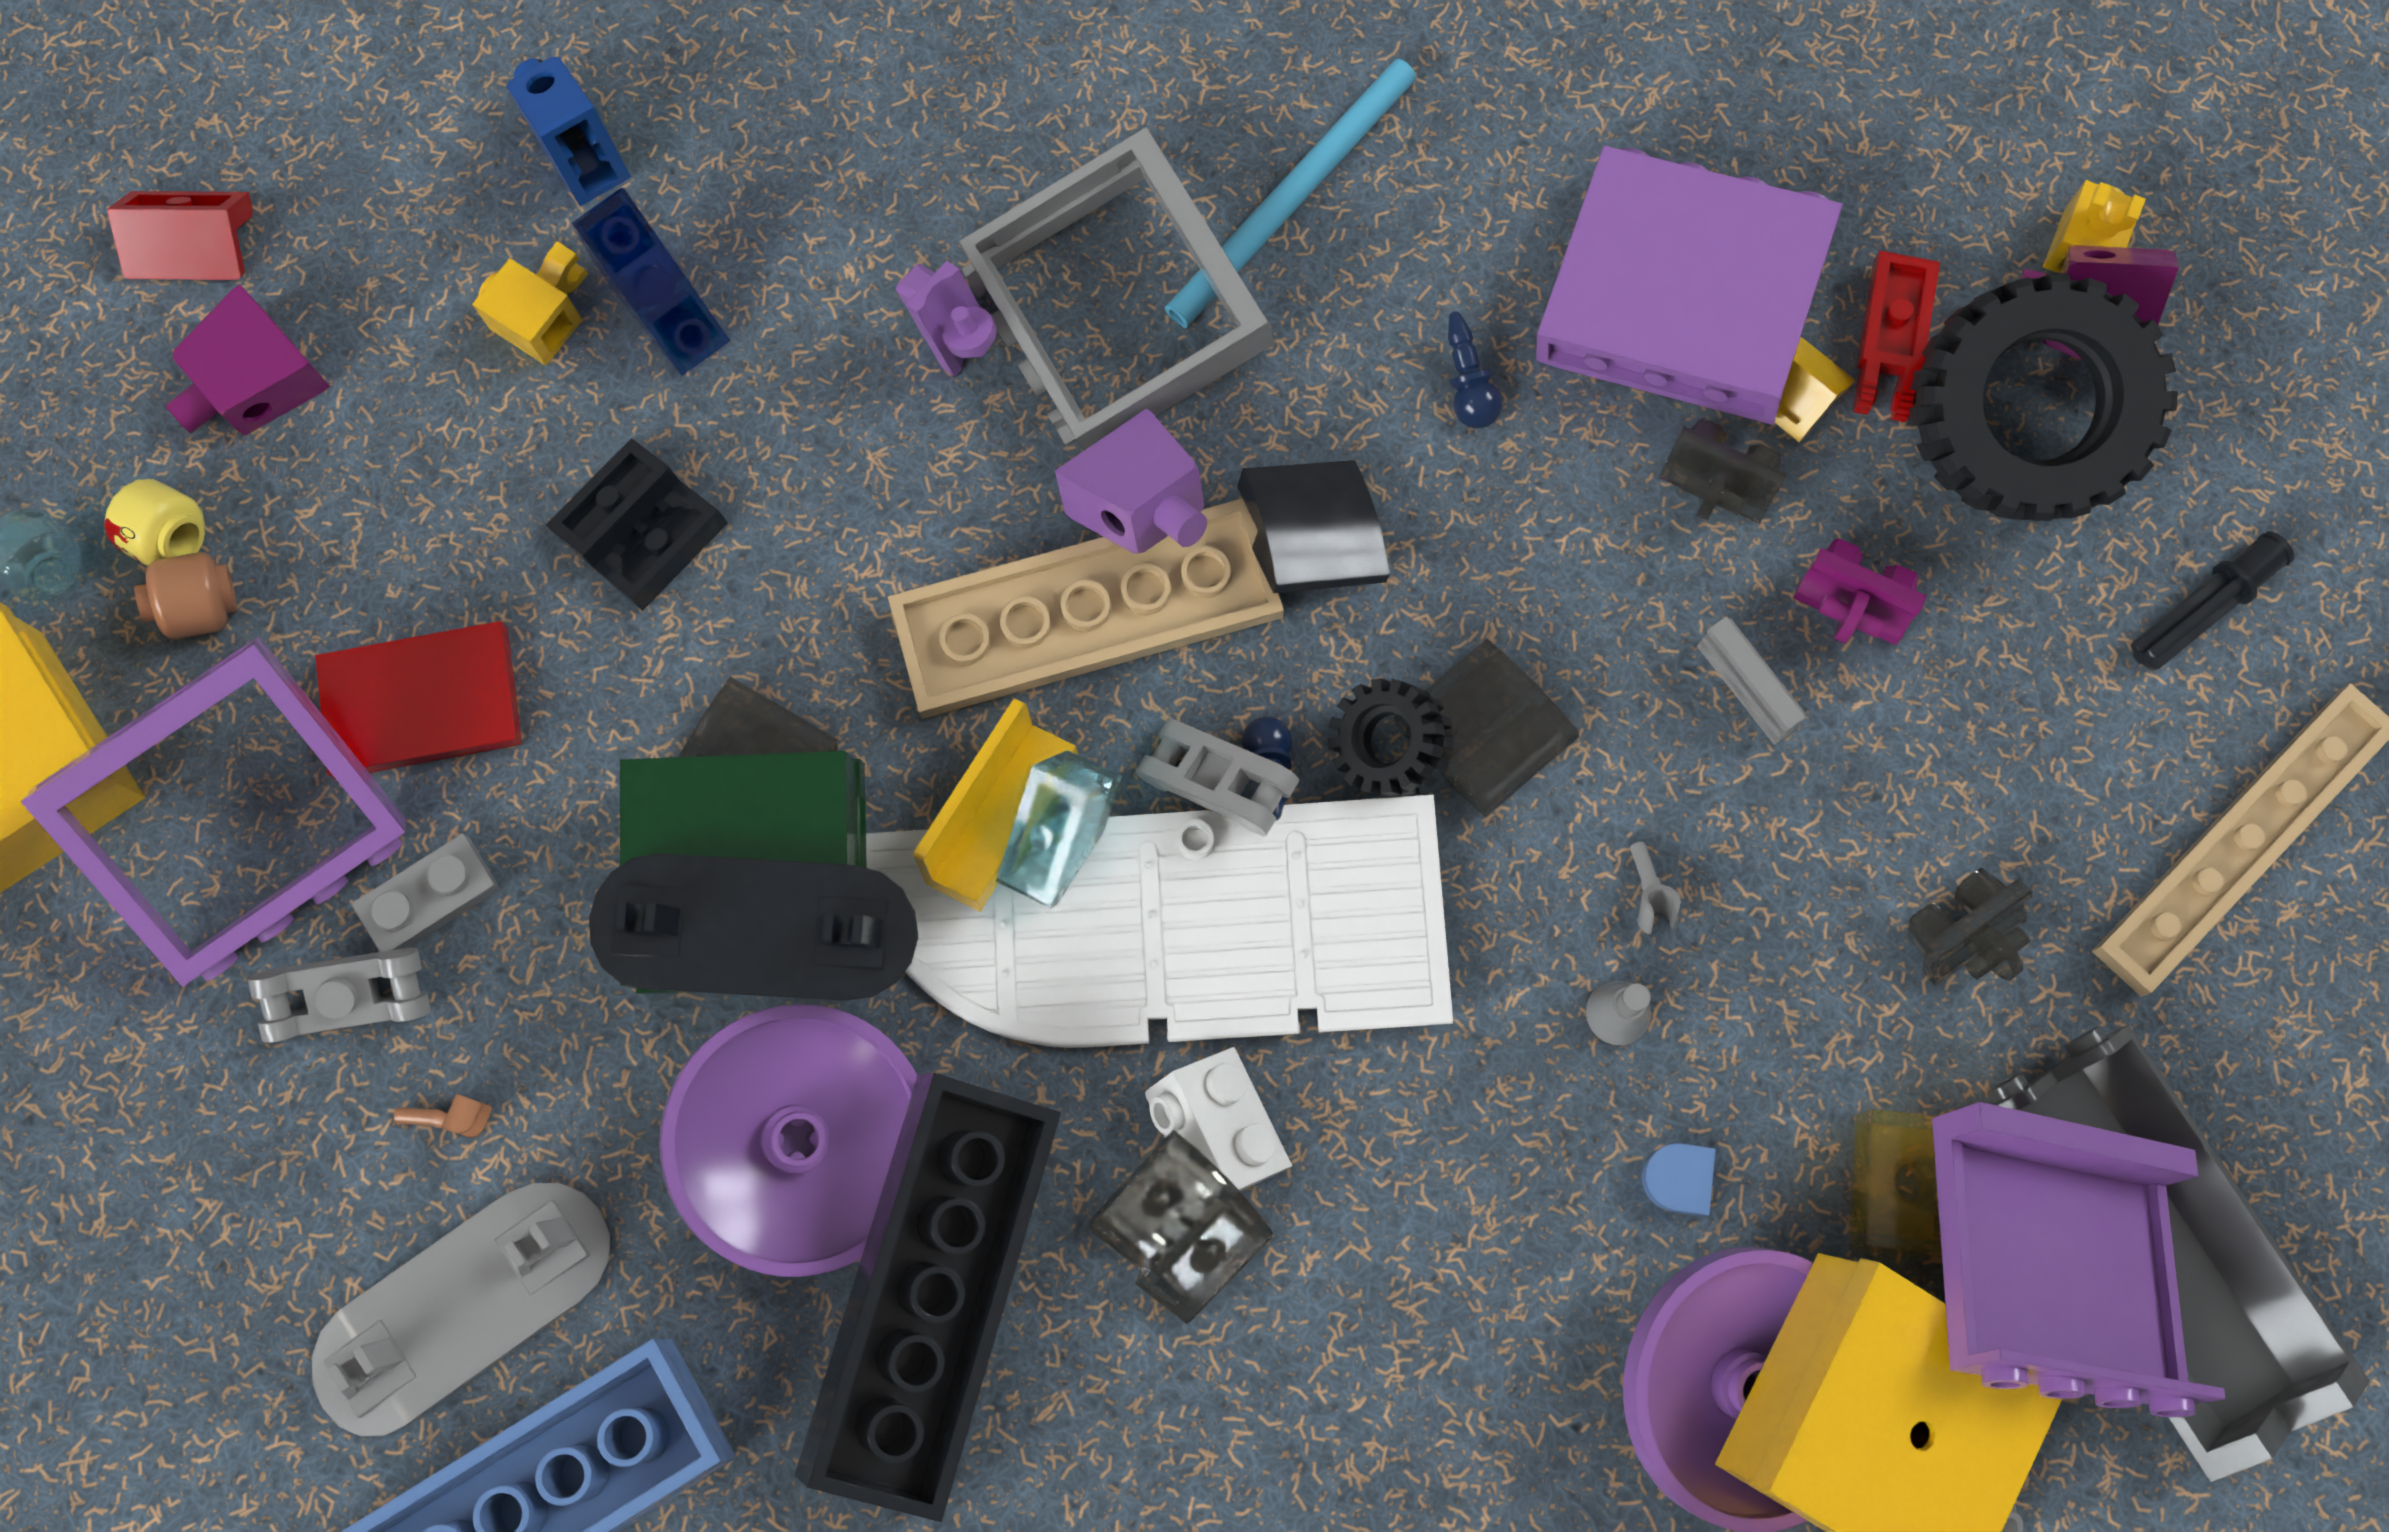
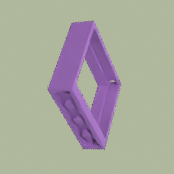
(271, 916)

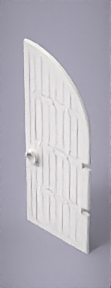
(1200, 930)

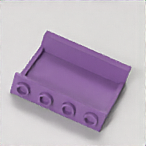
(1687, 283)
(2062, 1259)

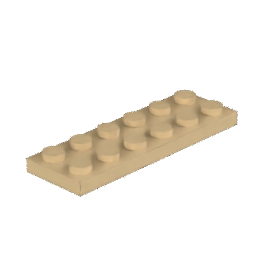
(1078, 612)

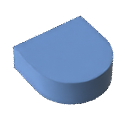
(1680, 1178)

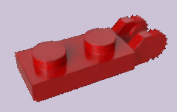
(1895, 328)

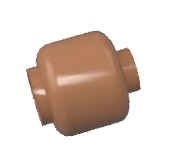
(186, 595)

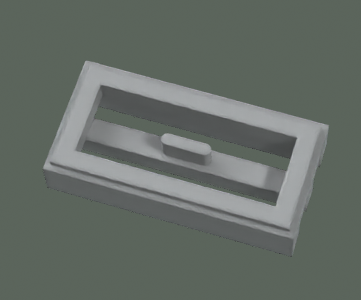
(1751, 680)

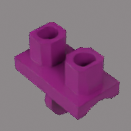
(1859, 597)

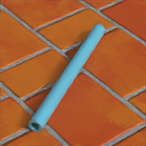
(1297, 185)

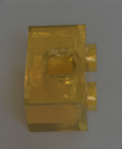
(1878, 1212)

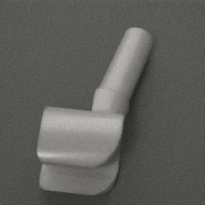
(1655, 897)

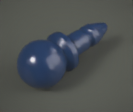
(1477, 400)
(1271, 740)

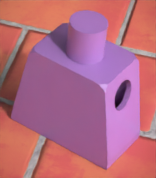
(1135, 487)

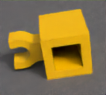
(2094, 217)
(533, 307)

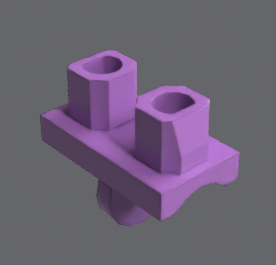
(947, 315)

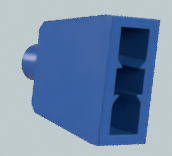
(552, 104)

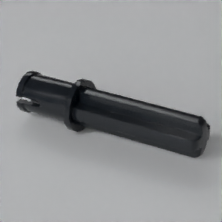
(2230, 585)

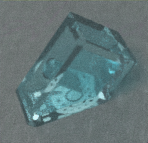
(1057, 826)

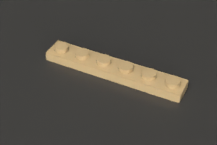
(2244, 841)

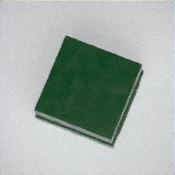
(745, 808)

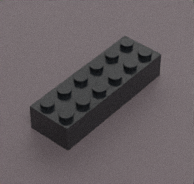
(928, 1298)

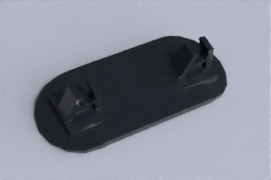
(752, 927)

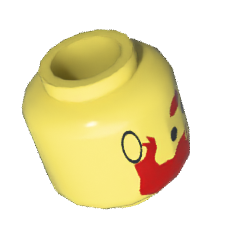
(154, 521)

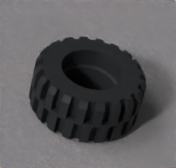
(2127, 408)

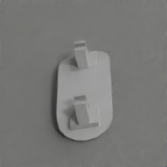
(459, 1307)

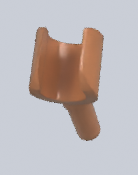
(464, 1116)

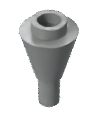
(1619, 1012)

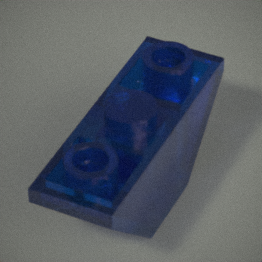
(649, 281)

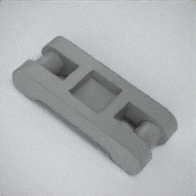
(1216, 775)
(339, 993)

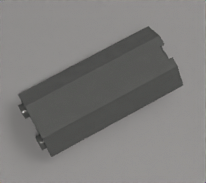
(2240, 1299)

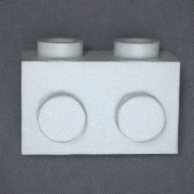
(1221, 1117)

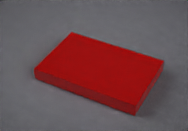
(422, 696)

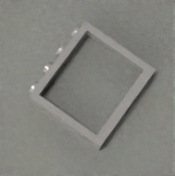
(1064, 204)

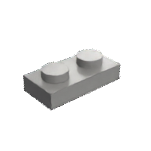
(426, 895)

